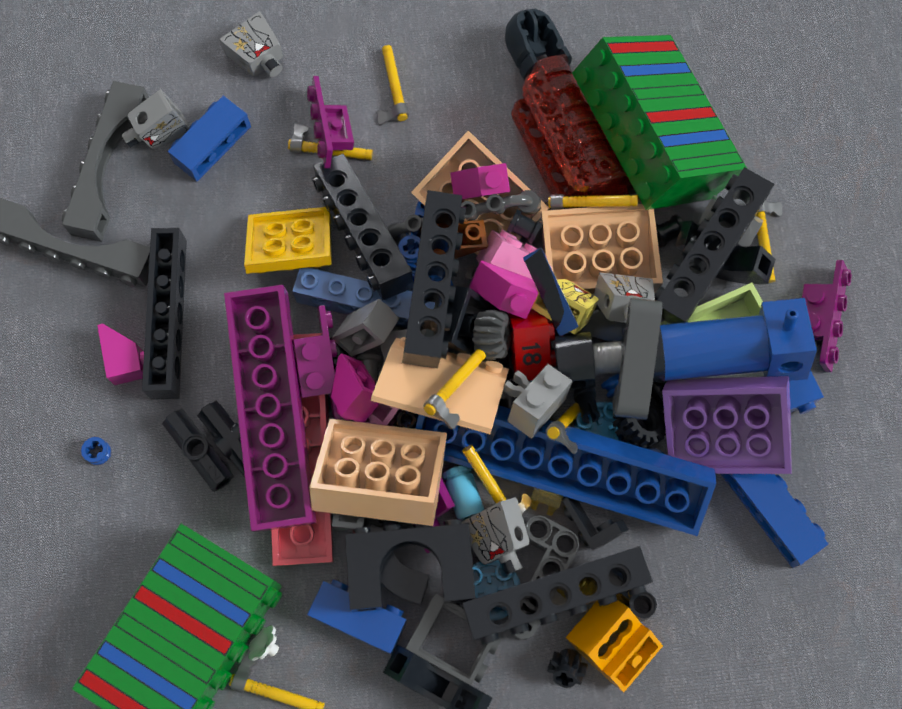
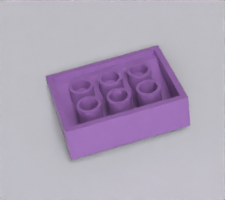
(730, 423)

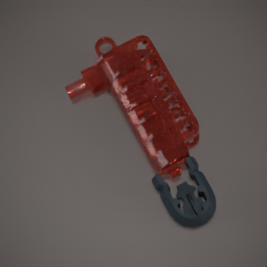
(560, 113)

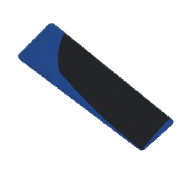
(550, 292)

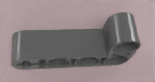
(638, 359)
(551, 556)

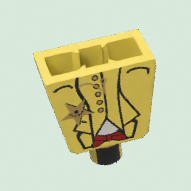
(579, 300)

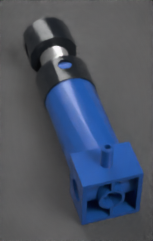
(771, 343)

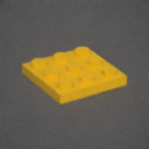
(288, 240)

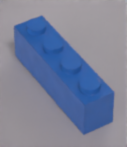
(779, 515)

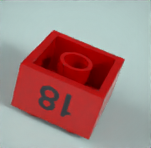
(531, 343)

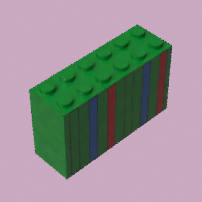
(657, 120)
(180, 629)

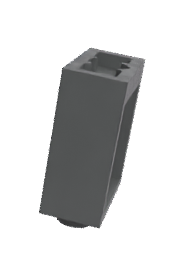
(423, 630)

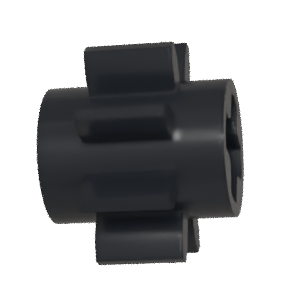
(567, 668)

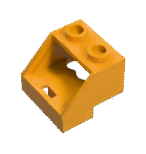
(624, 657)

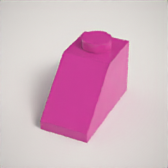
(481, 181)
(504, 289)
(121, 356)
(353, 389)

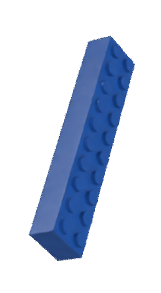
(599, 473)

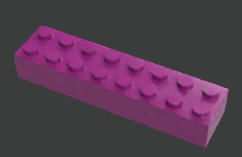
(269, 408)

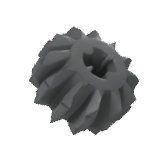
(492, 334)

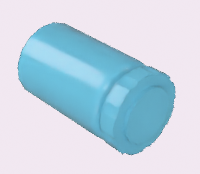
(463, 492)

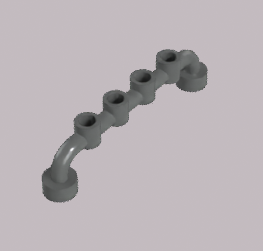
(526, 201)

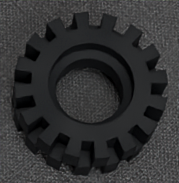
(635, 434)

